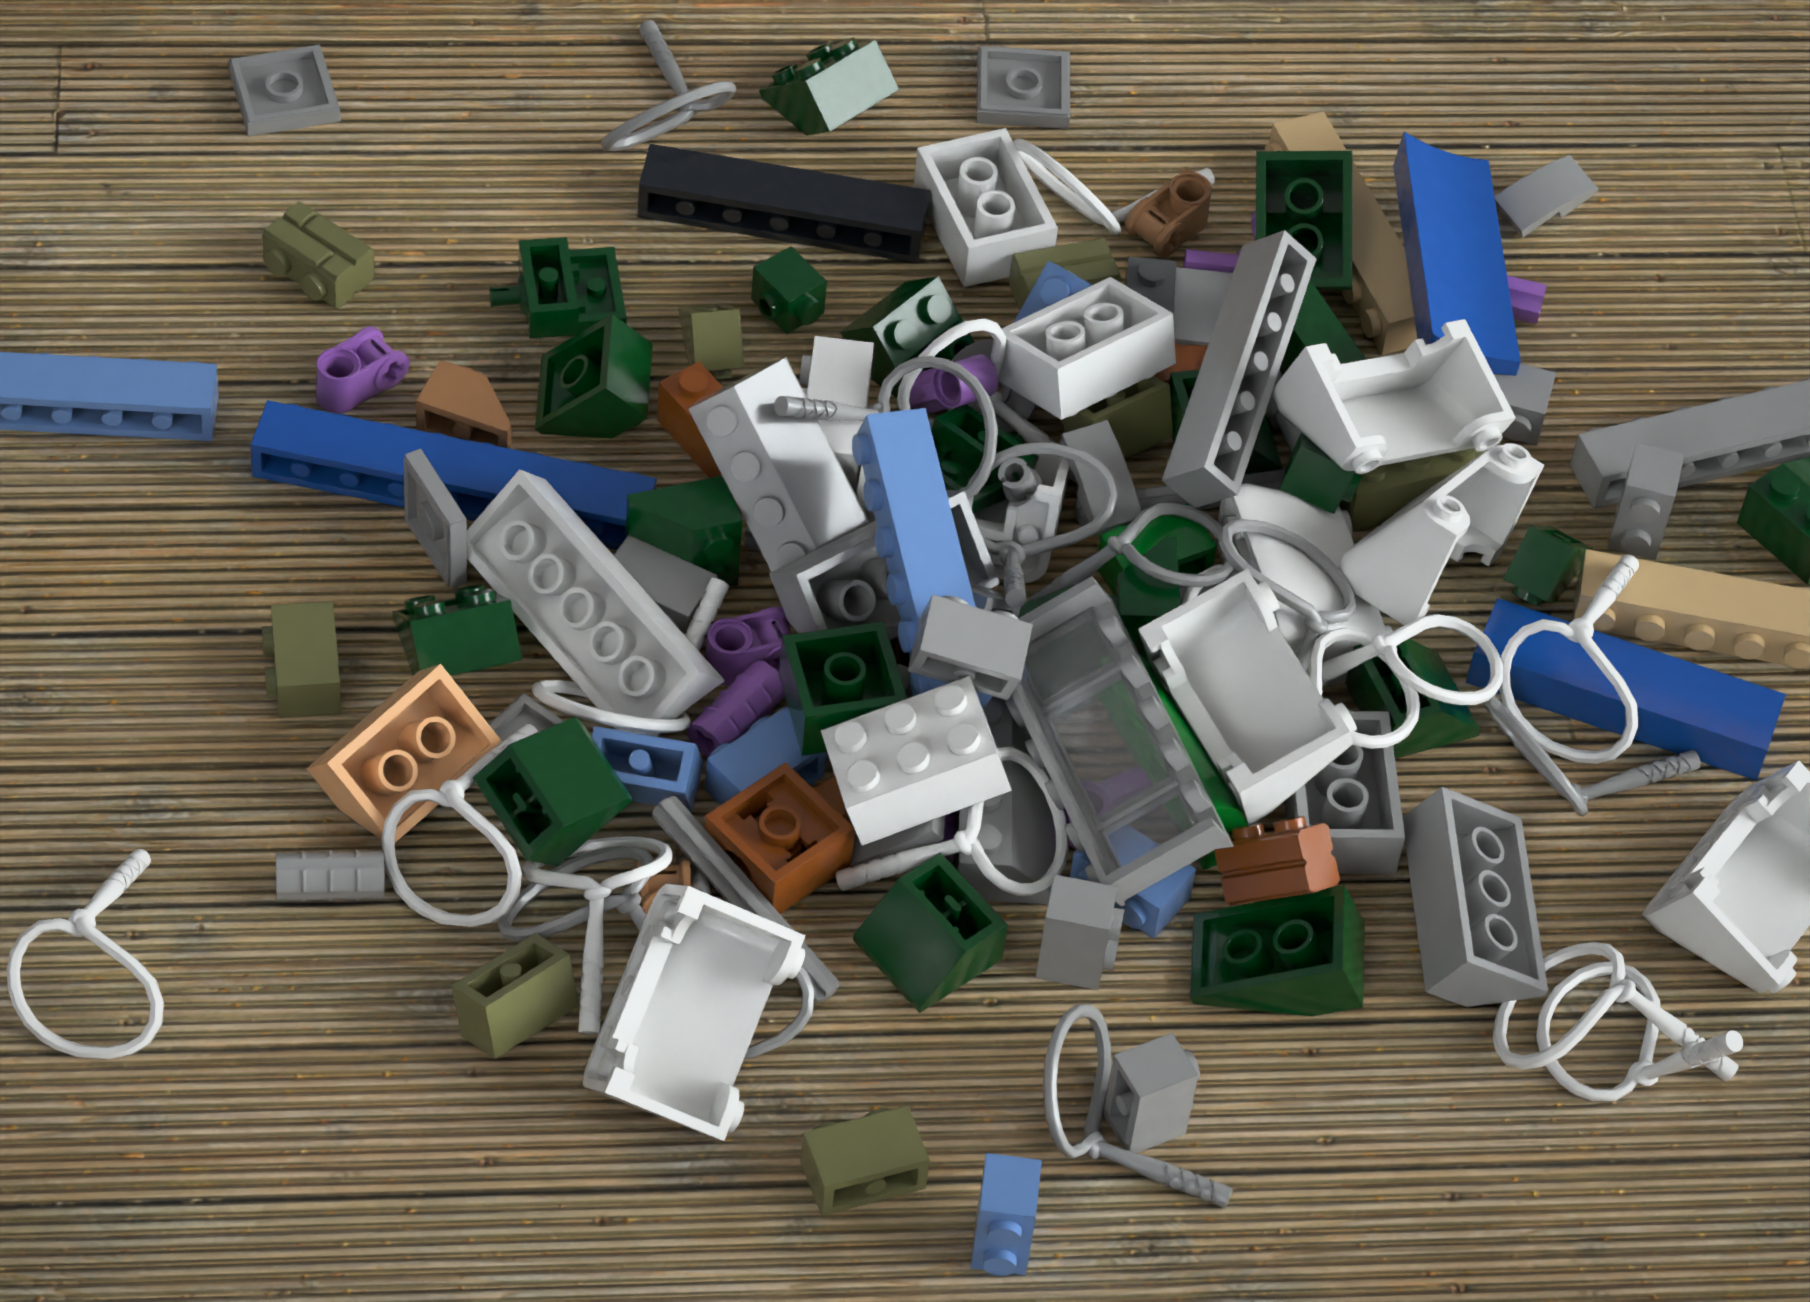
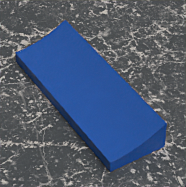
(1455, 249)
(1676, 700)

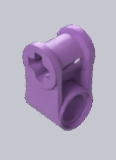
(356, 370)
(745, 639)

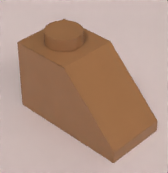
(462, 406)

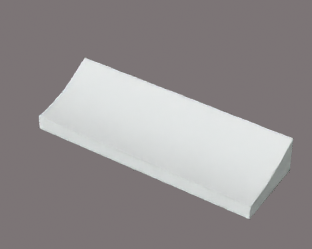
(585, 605)

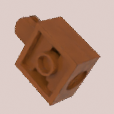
(785, 834)

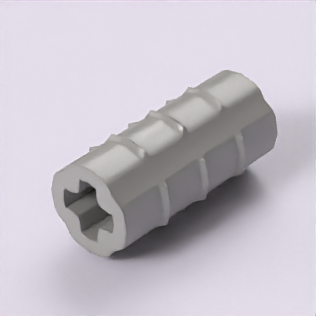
(330, 875)

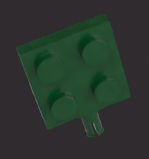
(563, 287)
(960, 448)

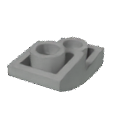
(1544, 193)
(1101, 444)

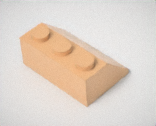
(405, 744)

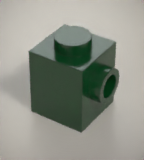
(788, 290)

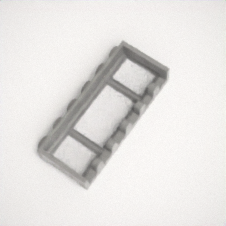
(1110, 746)

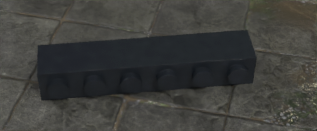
(783, 203)

